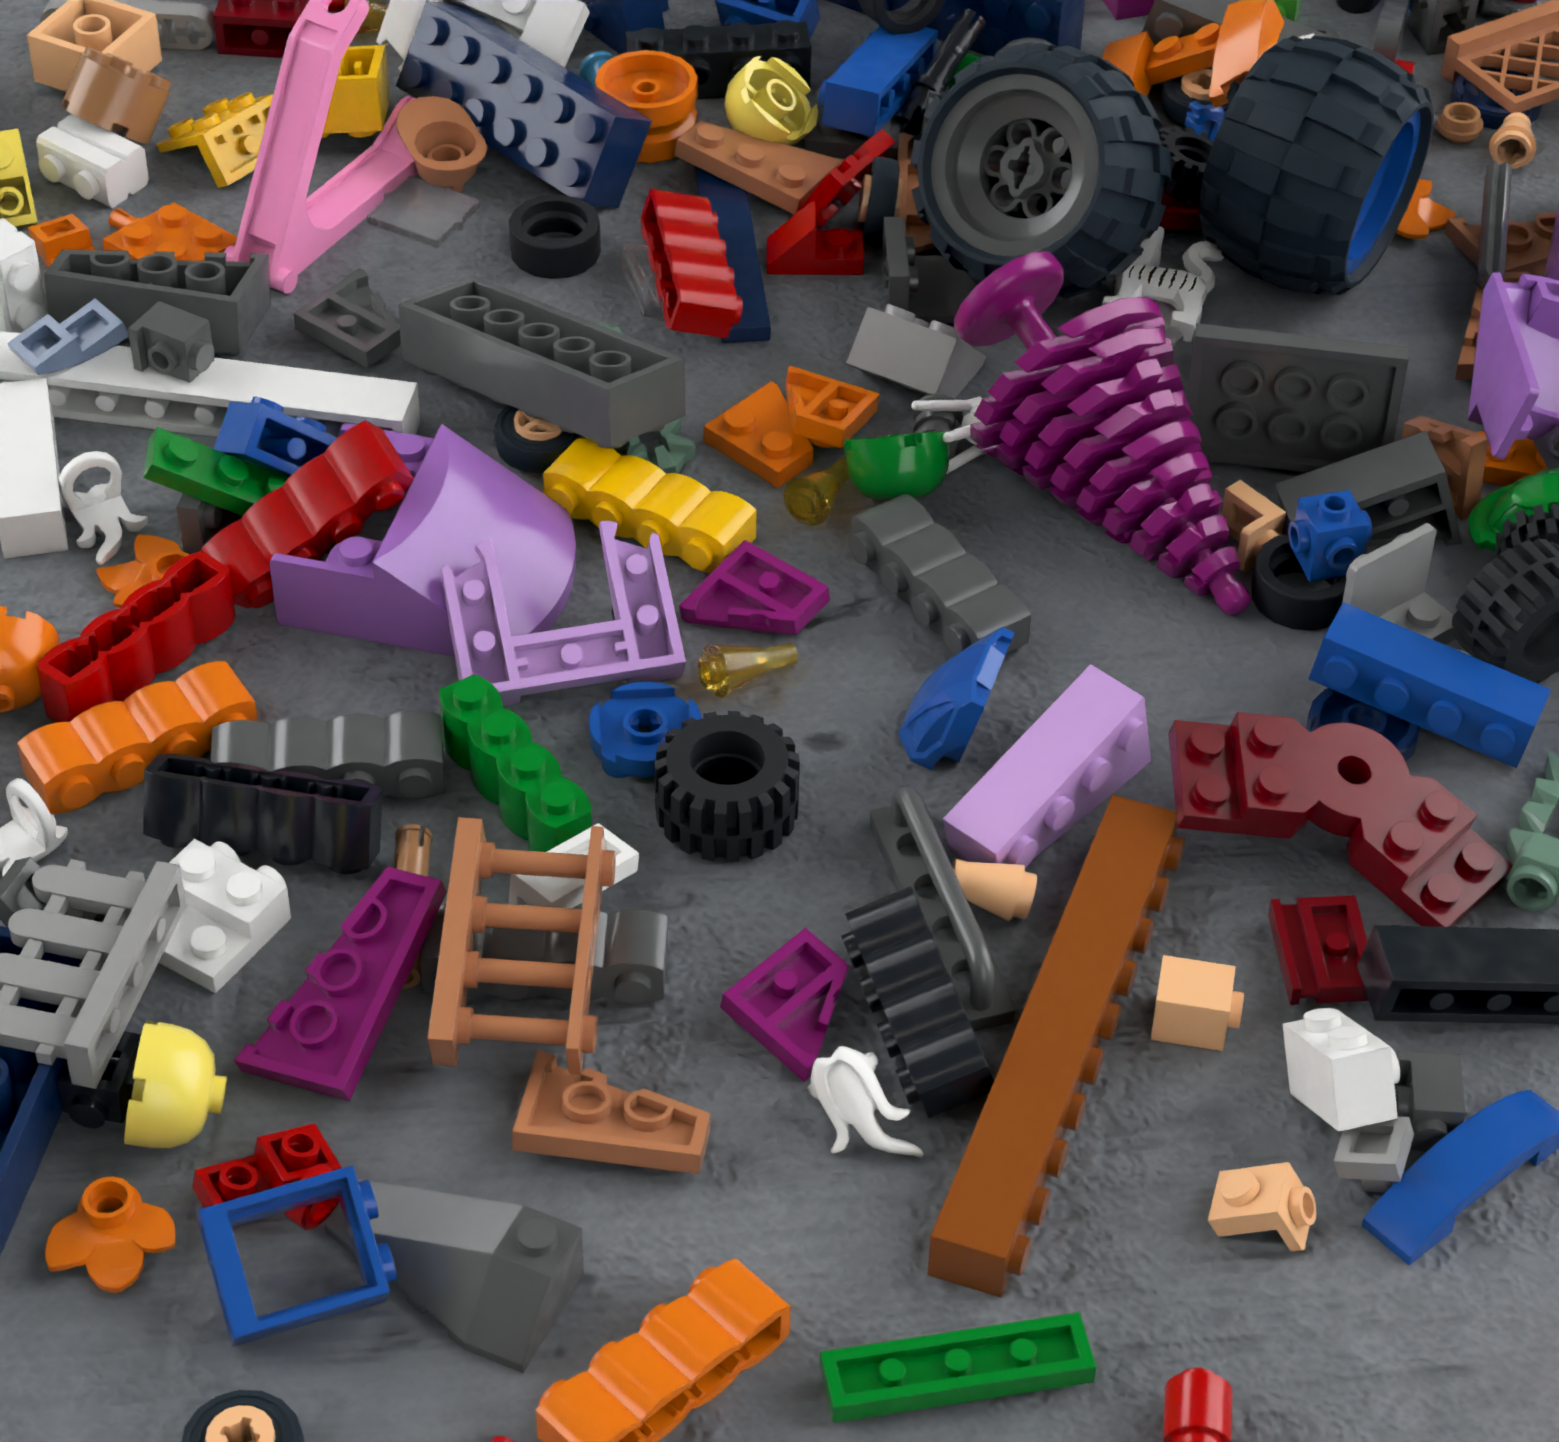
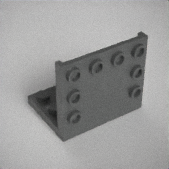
(1292, 396)

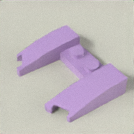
(636, 646)

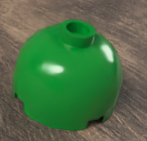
(897, 464)

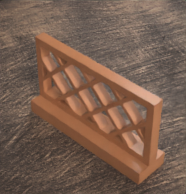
(1503, 46)

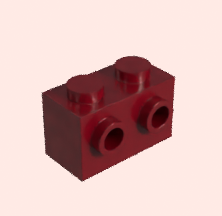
(255, 26)

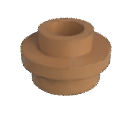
(1460, 122)

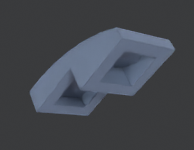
(82, 336)

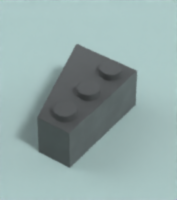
(1395, 484)

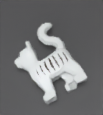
(1176, 291)

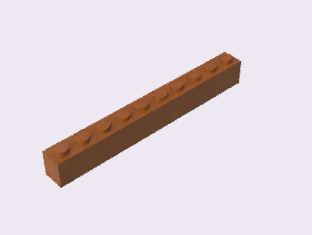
(1055, 1050)

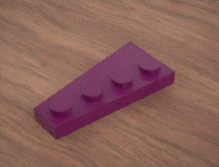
(342, 1007)

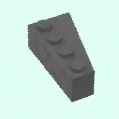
(224, 292)

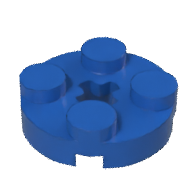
(616, 724)

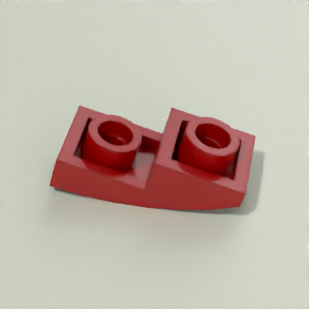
(276, 1161)

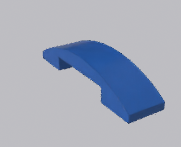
(1461, 1170)

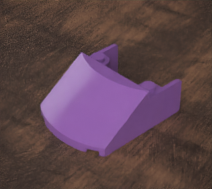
(1516, 361)
(395, 585)

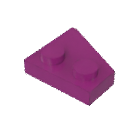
(755, 594)
(790, 1000)

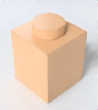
(1196, 1003)

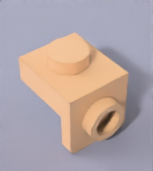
(1251, 521)
(1263, 1201)

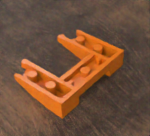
(1230, 48)

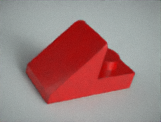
(803, 250)

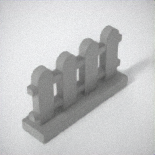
(115, 966)

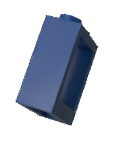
(358, 1208)

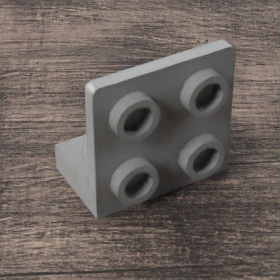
(1394, 583)

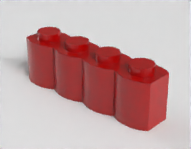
(690, 264)
(311, 510)
(142, 638)

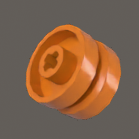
(658, 88)

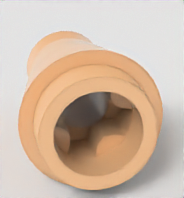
(1513, 141)
(997, 887)

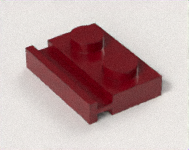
(1320, 948)

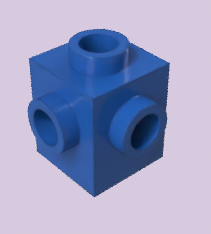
(1328, 534)

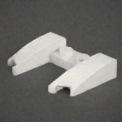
(545, 24)

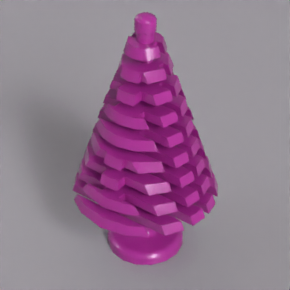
(1102, 423)

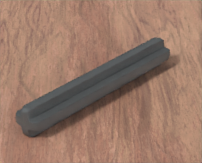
(1494, 221)

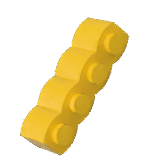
(645, 500)

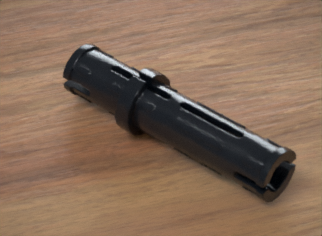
(941, 68)

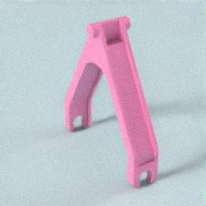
(277, 212)

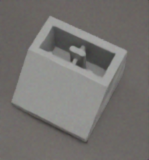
(913, 352)

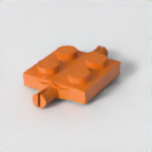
(166, 230)

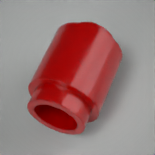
(1197, 1407)

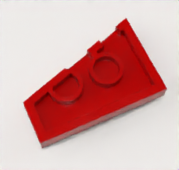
(844, 182)

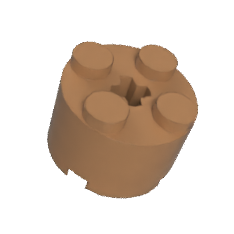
(116, 95)

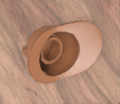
(441, 141)

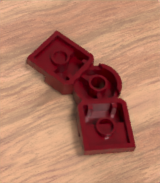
(1349, 780)

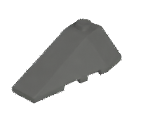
(477, 1266)

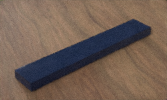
(741, 254)

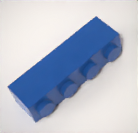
(875, 80)
(1429, 684)

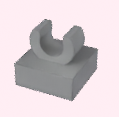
(1375, 1153)

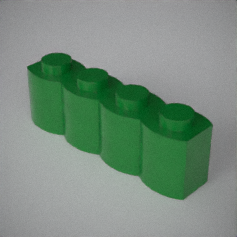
(510, 766)

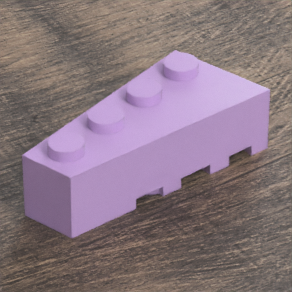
(1053, 773)

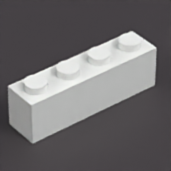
(29, 472)

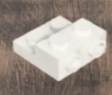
(226, 914)

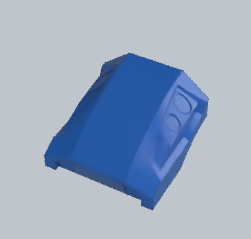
(953, 701)

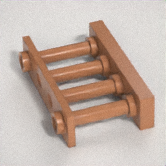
(470, 914)

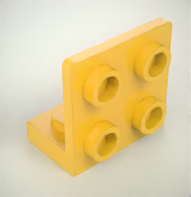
(226, 135)

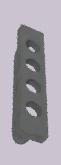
(910, 823)

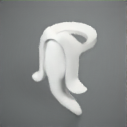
(101, 507)
(31, 831)
(851, 1096)

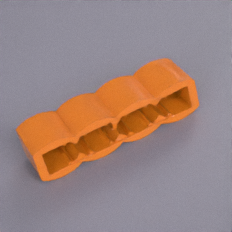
(117, 739)
(672, 1364)

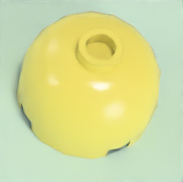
(770, 102)
(171, 1088)

